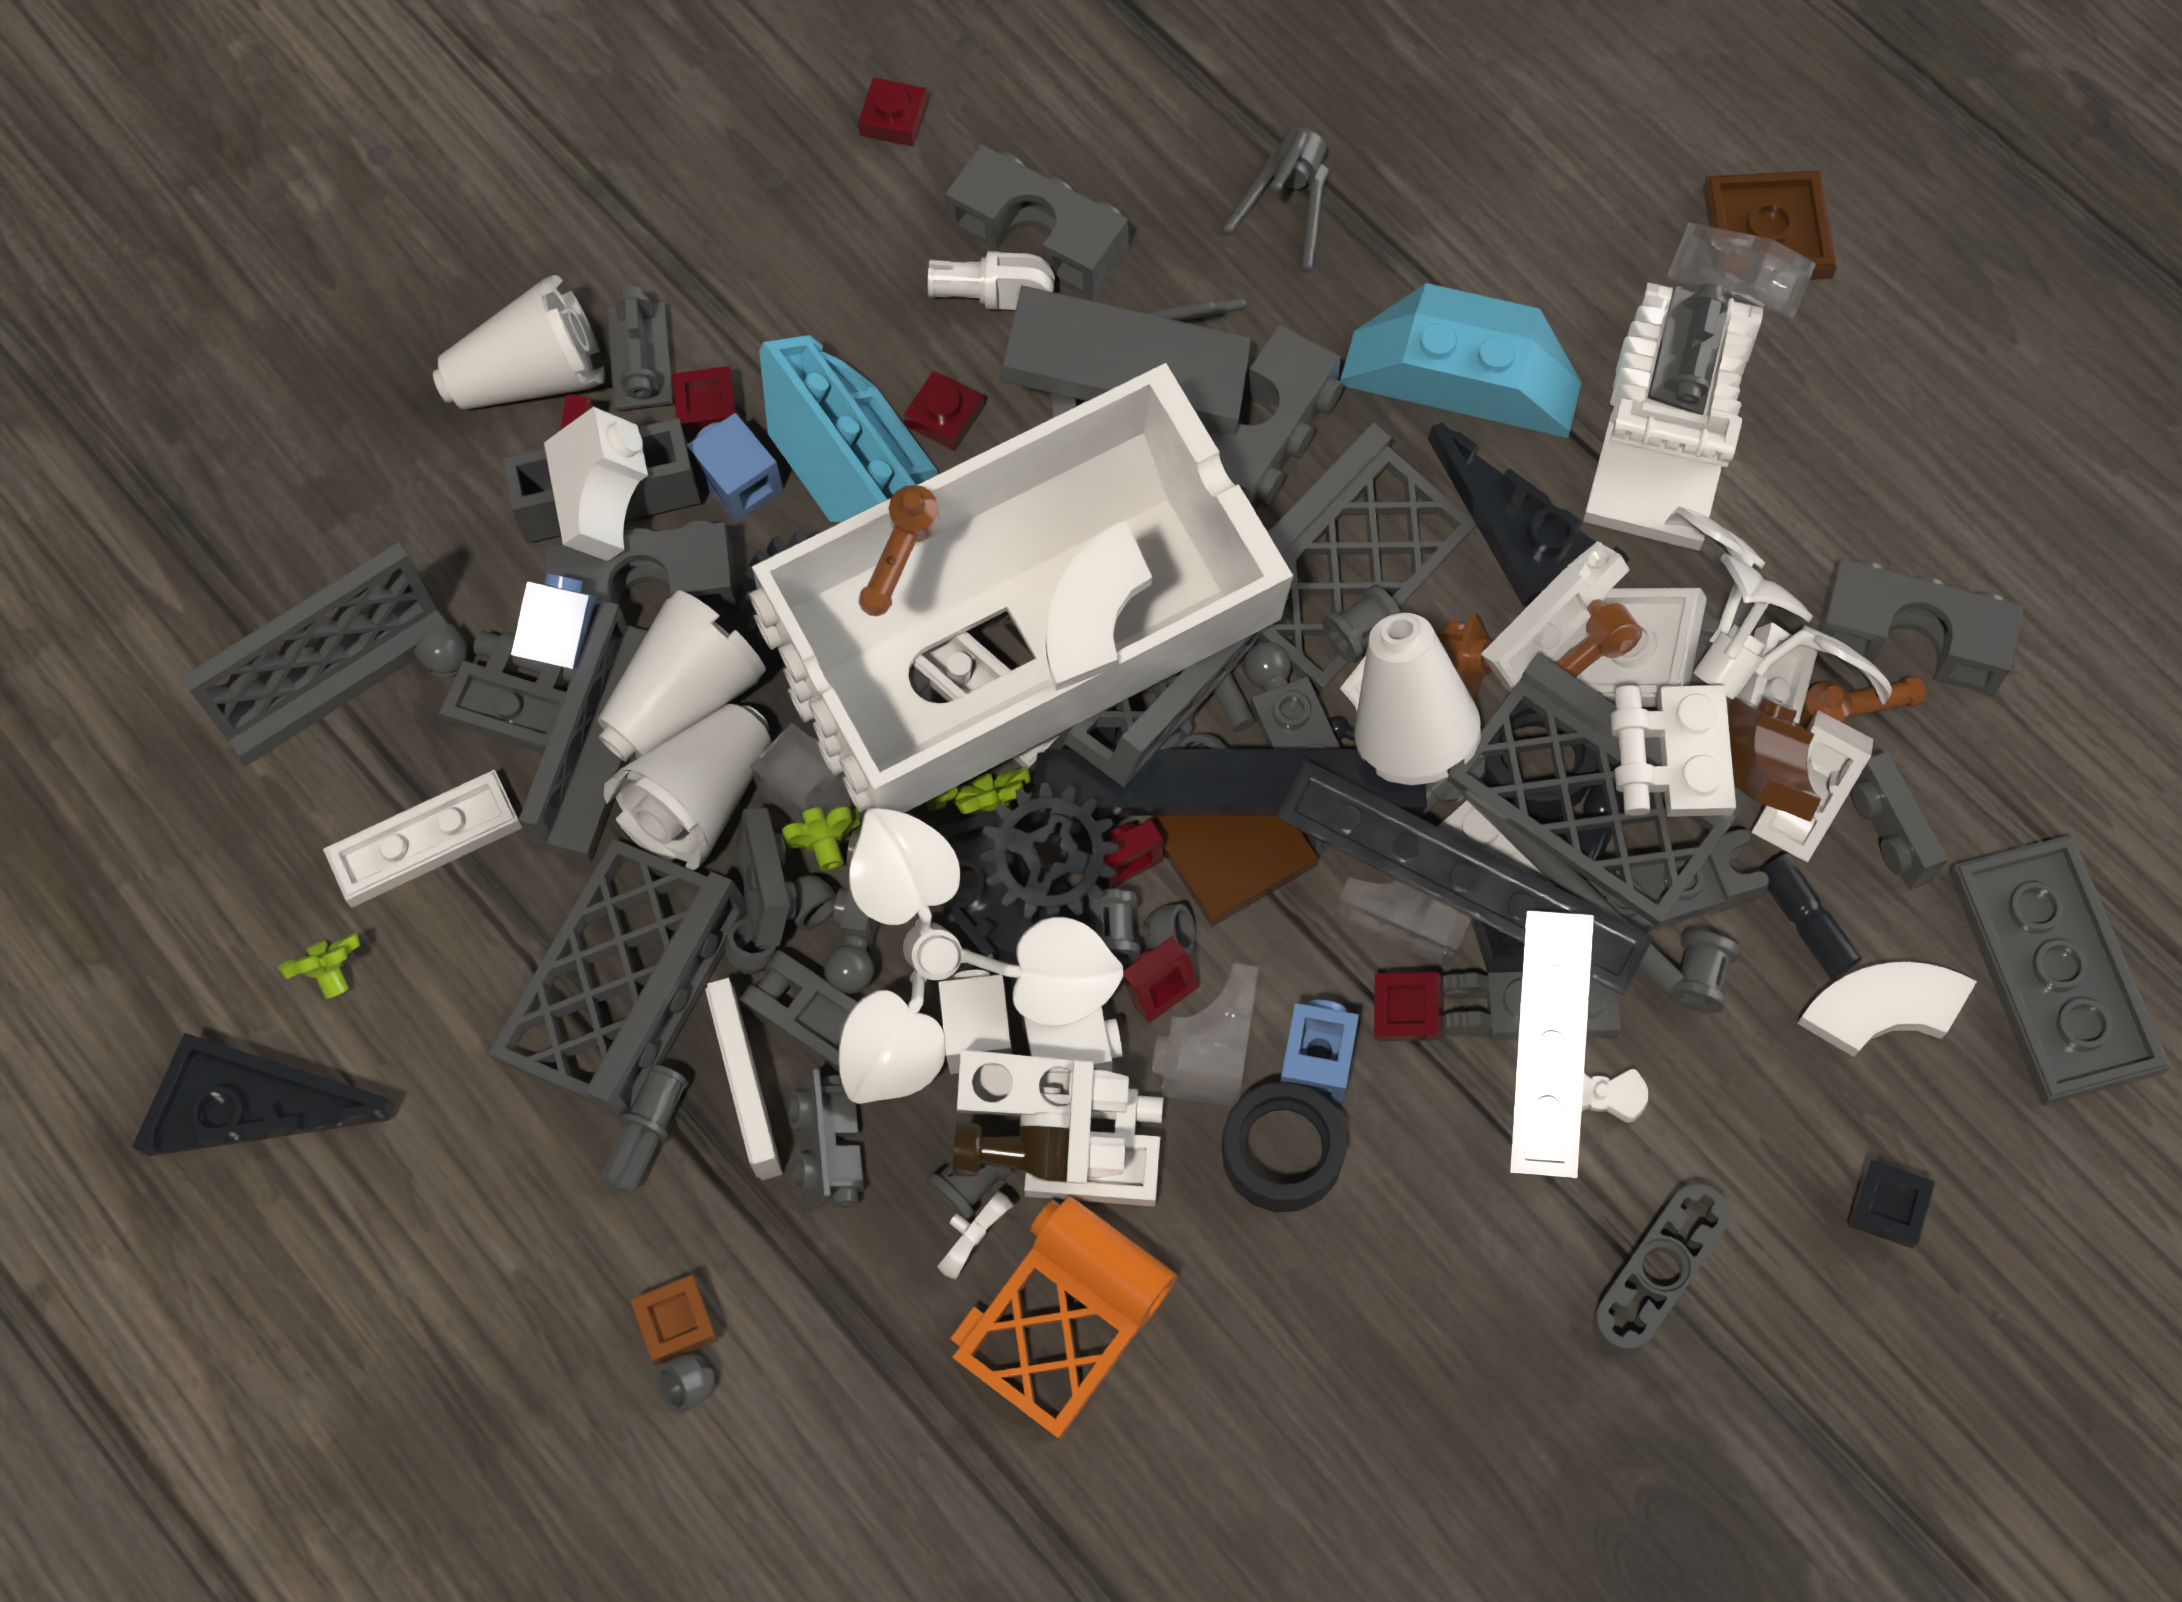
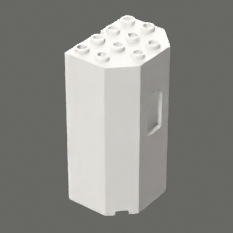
(1000, 547)

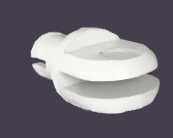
(992, 280)

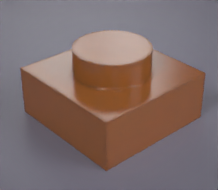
(673, 1320)

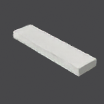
(1552, 1043)

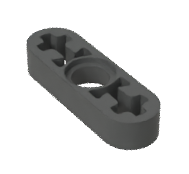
(1702, 1241)

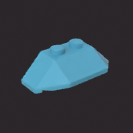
(1467, 359)
(836, 429)

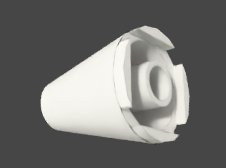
(522, 352)
(676, 678)
(1413, 704)
(690, 785)

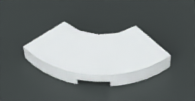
(1088, 603)
(1887, 1000)

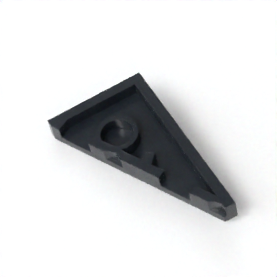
(1515, 518)
(979, 906)
(234, 1097)

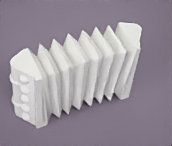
(1666, 428)

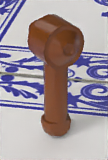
(913, 520)
(1610, 634)
(1840, 704)

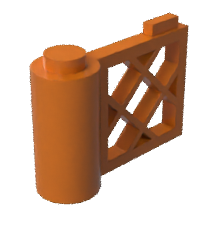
(1094, 1267)

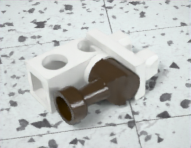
(1054, 1115)

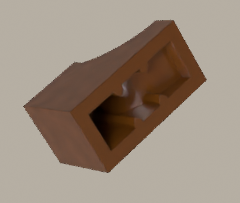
(1771, 756)

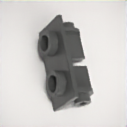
(1689, 347)
(639, 351)
(821, 1166)

